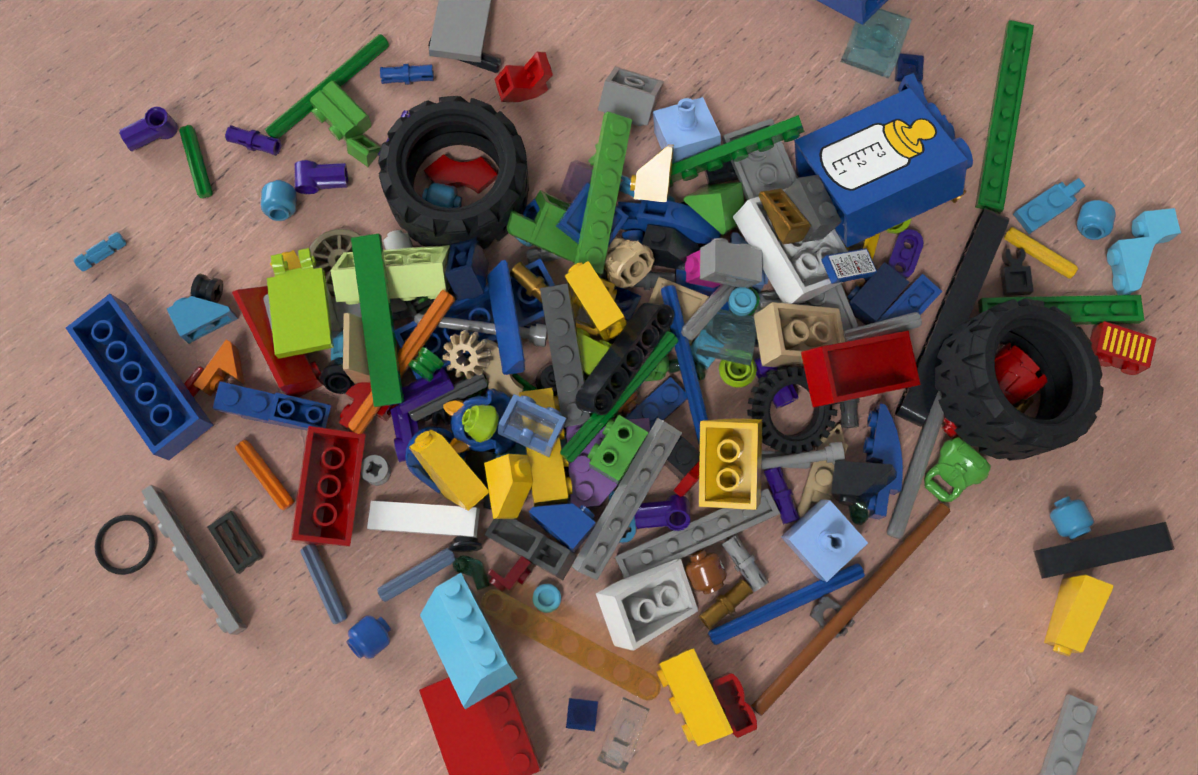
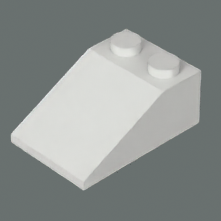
(647, 604)

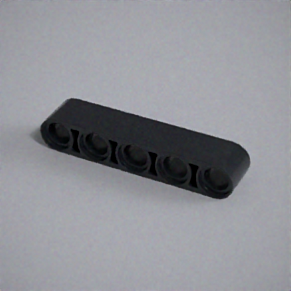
(624, 358)
(1104, 550)

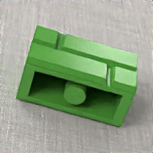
(339, 112)

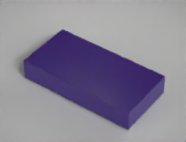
(425, 391)

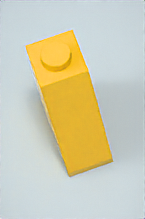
(596, 300)
(448, 470)
(1076, 613)

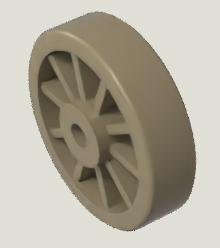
(325, 243)

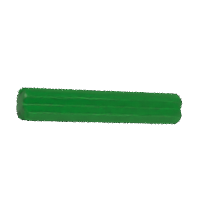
(195, 161)

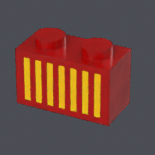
(1122, 348)

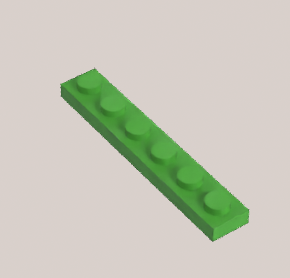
(603, 191)

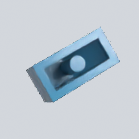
(198, 317)

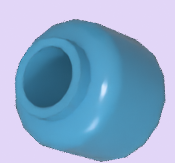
(442, 195)
(278, 200)
(1096, 219)
(1071, 518)

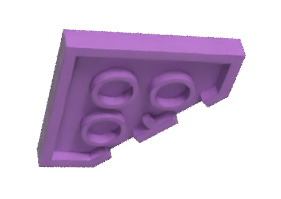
(587, 484)

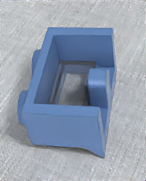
(531, 424)

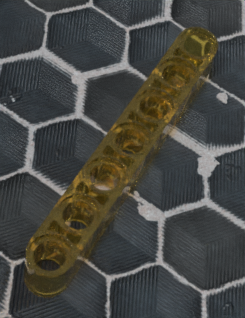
(560, 632)

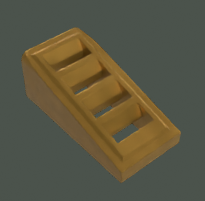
(785, 216)

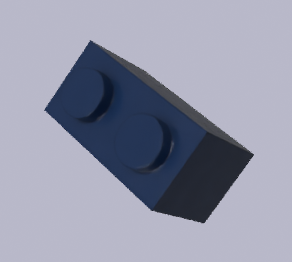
(467, 269)
(877, 294)

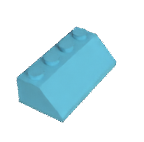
(466, 641)

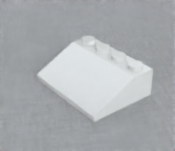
(793, 267)

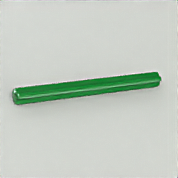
(340, 76)
(597, 422)

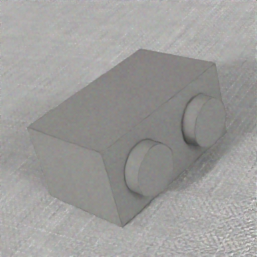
(730, 263)

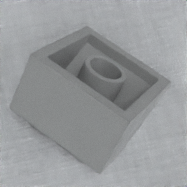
(630, 95)

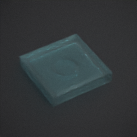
(728, 337)

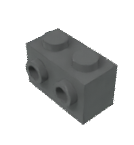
(815, 205)

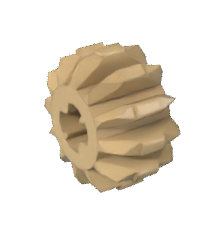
(459, 346)

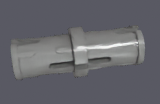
(745, 563)

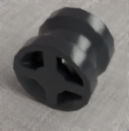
(207, 288)

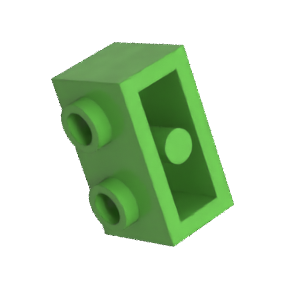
(617, 449)

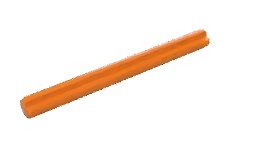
(406, 354)

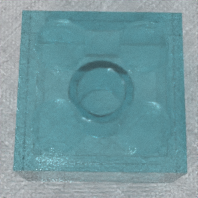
(876, 43)

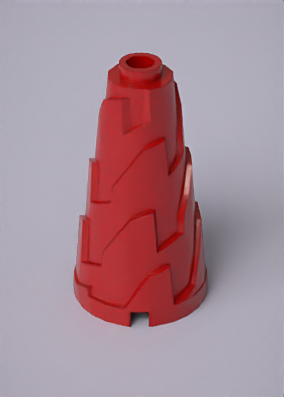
(1015, 376)

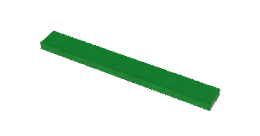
(1004, 116)

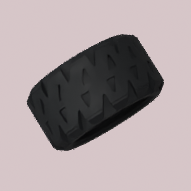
(444, 125)
(979, 407)

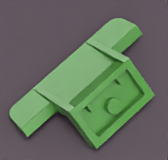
(543, 230)

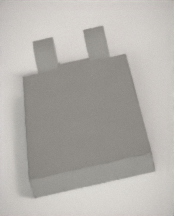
(460, 29)

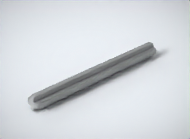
(916, 471)

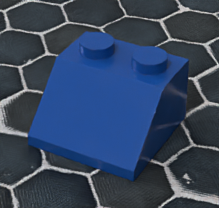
(565, 523)

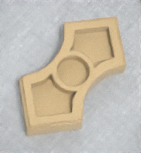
(494, 374)

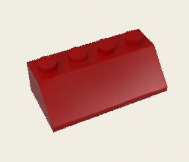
(293, 374)
(328, 487)

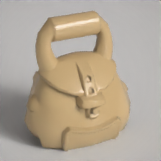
(627, 262)

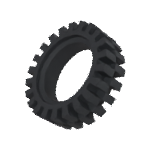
(761, 410)

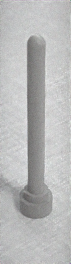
(535, 334)
(830, 454)

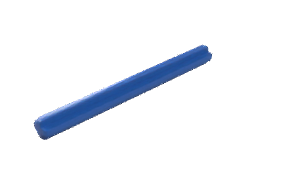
(685, 360)
(785, 604)

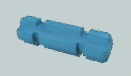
(99, 251)

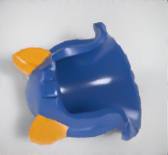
(462, 440)

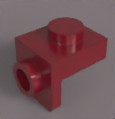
(518, 574)

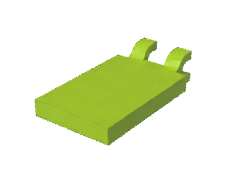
(299, 307)

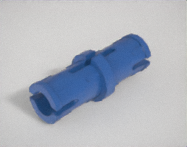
(406, 74)

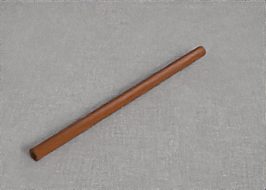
(850, 609)

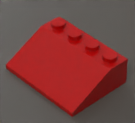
(482, 738)

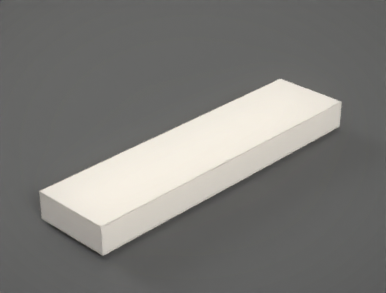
(423, 519)

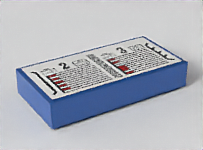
(849, 266)

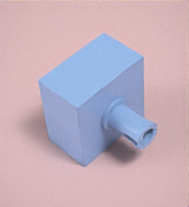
(687, 127)
(824, 540)

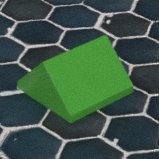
(718, 204)

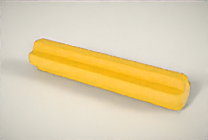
(1041, 252)

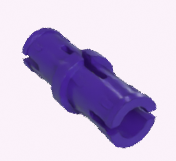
(253, 140)
(781, 495)

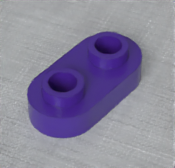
(903, 256)

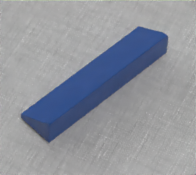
(505, 320)

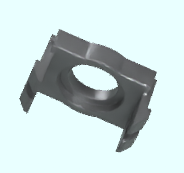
(823, 604)

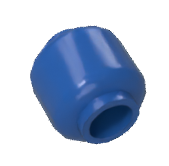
(368, 637)

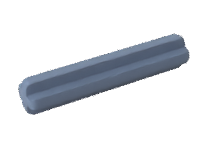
(416, 574)
(323, 584)

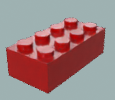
(860, 368)

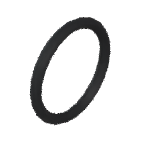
(106, 526)

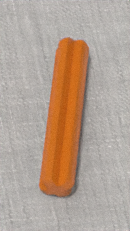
(264, 474)

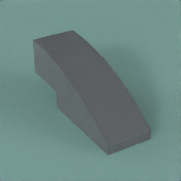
(532, 546)

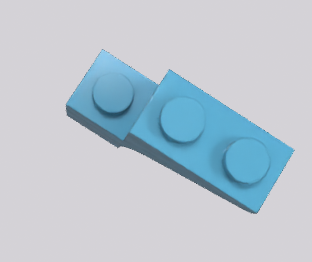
(1131, 256)

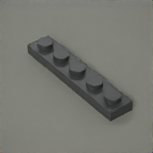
(564, 351)

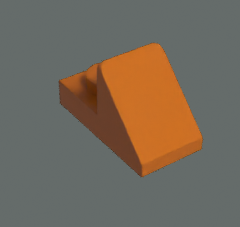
(224, 362)

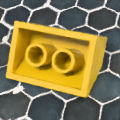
(730, 463)
(693, 698)

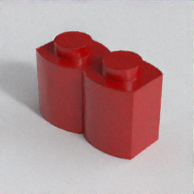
(731, 698)

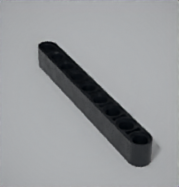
(953, 311)

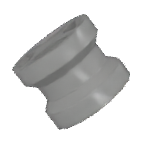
(378, 475)

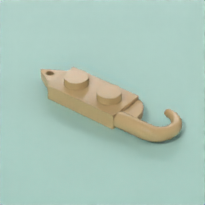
(820, 476)

